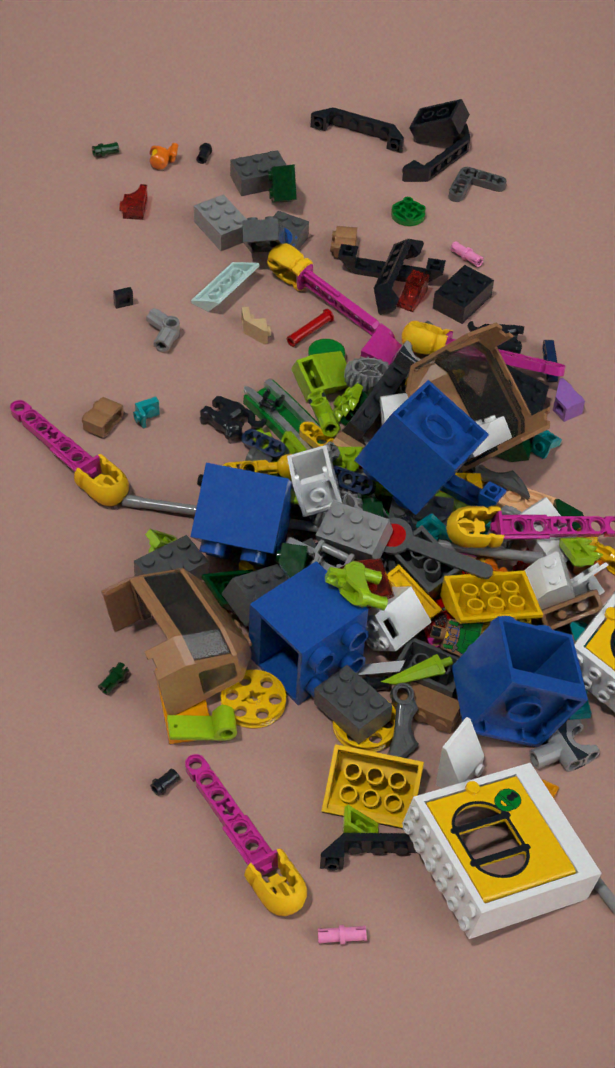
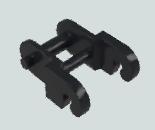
(277, 403)

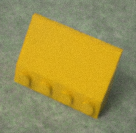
(483, 600)
(372, 784)

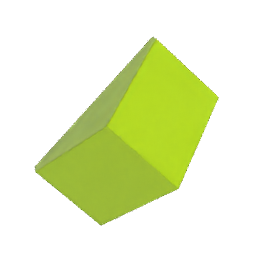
(357, 822)

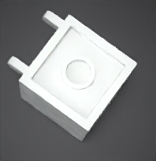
(314, 480)
(405, 616)

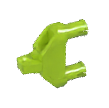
(353, 584)

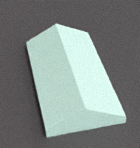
(223, 284)

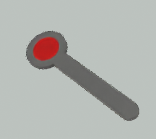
(403, 539)

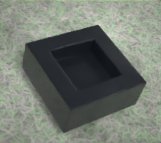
(123, 297)

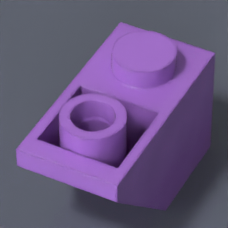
(567, 401)

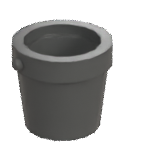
(255, 454)

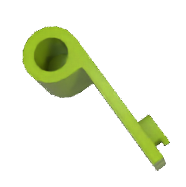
(218, 726)

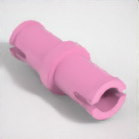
(467, 254)
(342, 934)

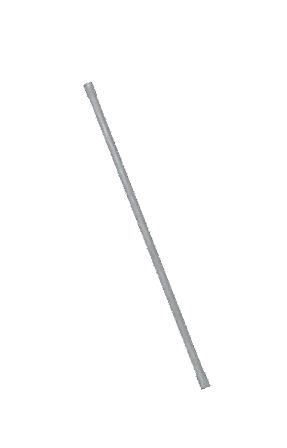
(524, 556)

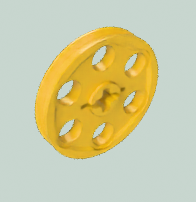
(262, 703)
(385, 735)

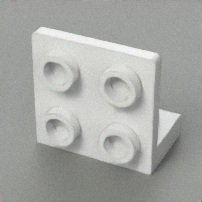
(587, 581)

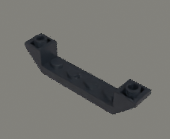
(359, 123)
(418, 172)
(362, 266)
(385, 296)
(370, 408)
(356, 843)

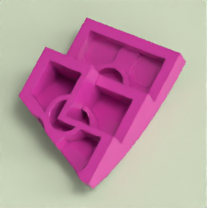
(381, 346)

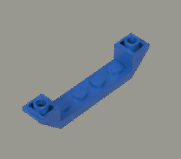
(473, 495)

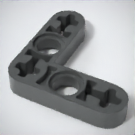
(472, 176)

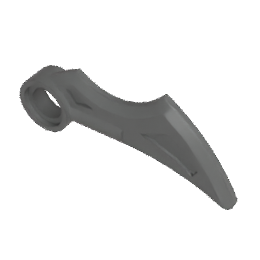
(506, 479)
(403, 739)

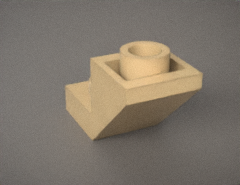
(255, 327)

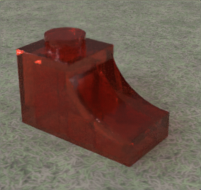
(134, 204)
(414, 290)

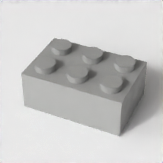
(220, 222)
(355, 531)

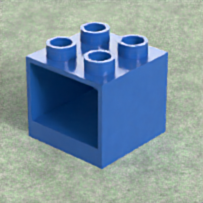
(421, 447)
(242, 514)
(306, 632)
(519, 681)

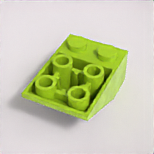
(320, 372)

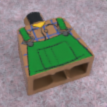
(456, 636)

